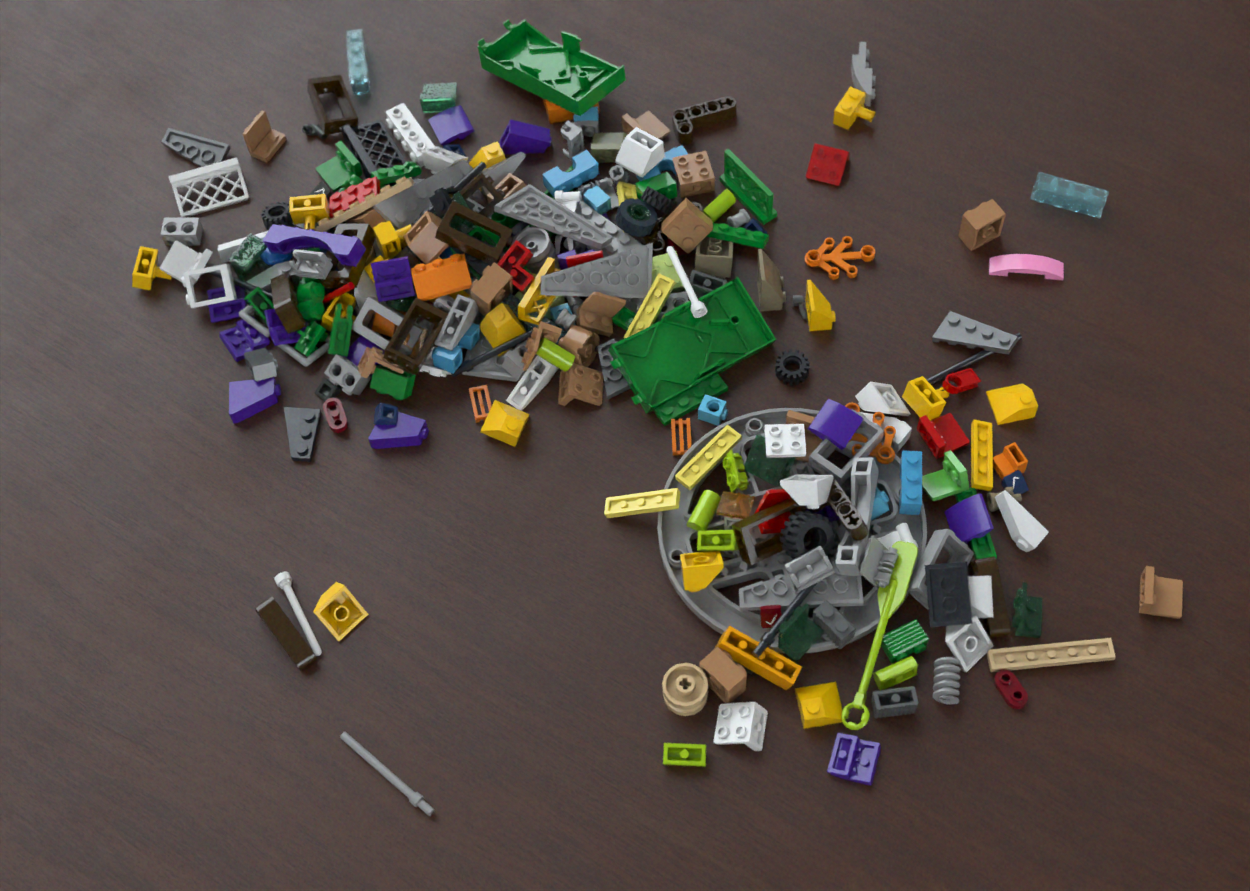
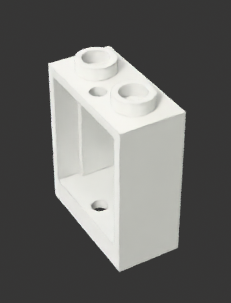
(227, 282)

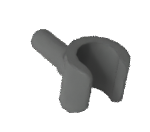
(798, 301)

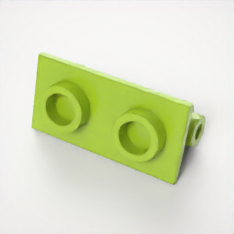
(733, 464)

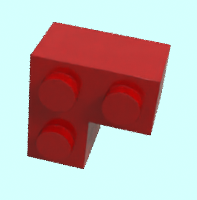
(514, 262)

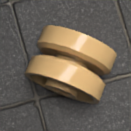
(685, 689)

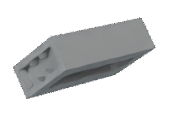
(366, 313)
(818, 458)
(954, 546)

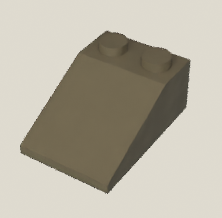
(714, 257)
(769, 284)

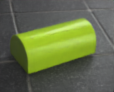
(719, 205)
(555, 354)
(704, 511)
(716, 540)
(896, 673)
(684, 754)

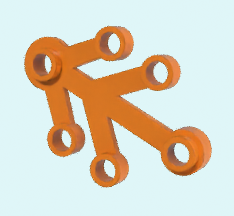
(837, 257)
(879, 449)

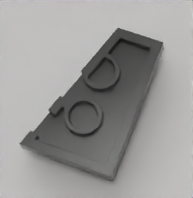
(613, 378)

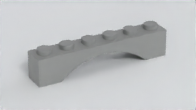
(863, 489)

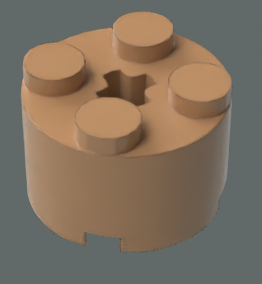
(581, 344)

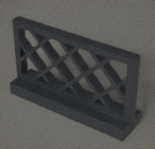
(356, 147)

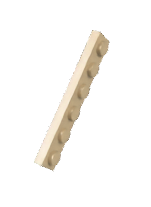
(371, 200)
(1051, 654)

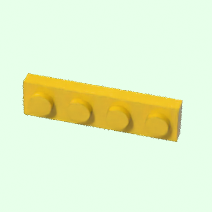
(981, 455)

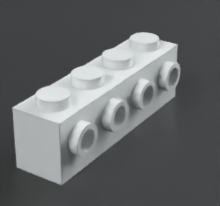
(409, 132)

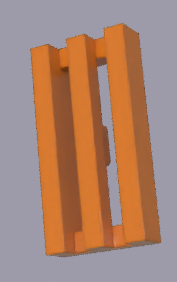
(484, 387)
(680, 423)

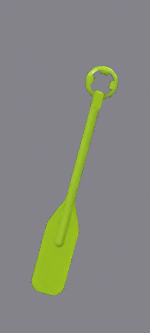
(888, 600)

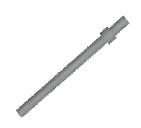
(415, 798)

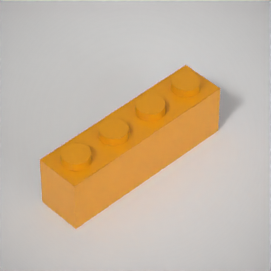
(769, 664)

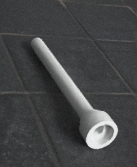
(697, 307)
(284, 581)

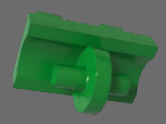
(310, 337)

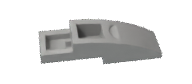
(862, 74)

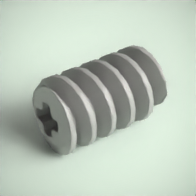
(945, 680)

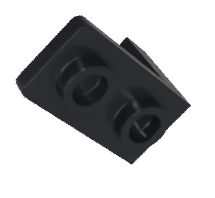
(441, 199)

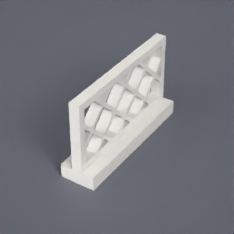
(202, 175)

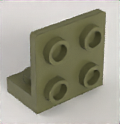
(606, 146)

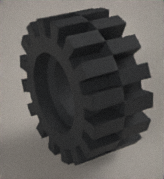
(657, 200)
(277, 214)
(795, 358)

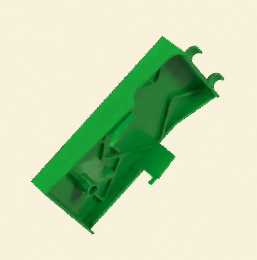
(549, 69)
(688, 349)

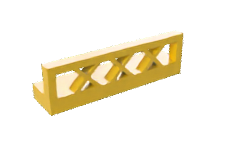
(529, 301)

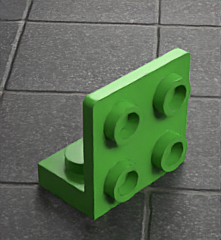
(948, 481)

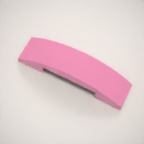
(1028, 264)

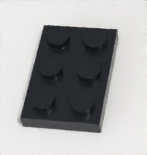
(948, 594)

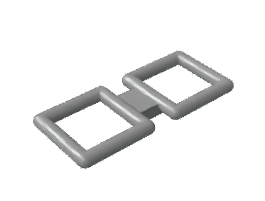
(244, 314)

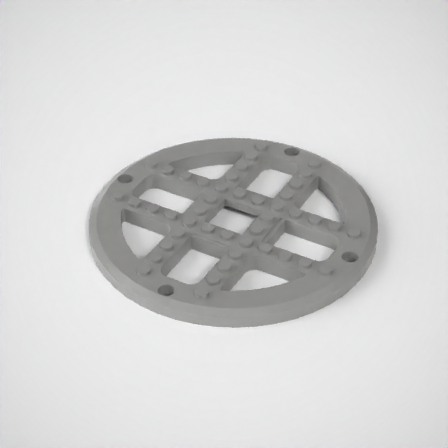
(715, 608)

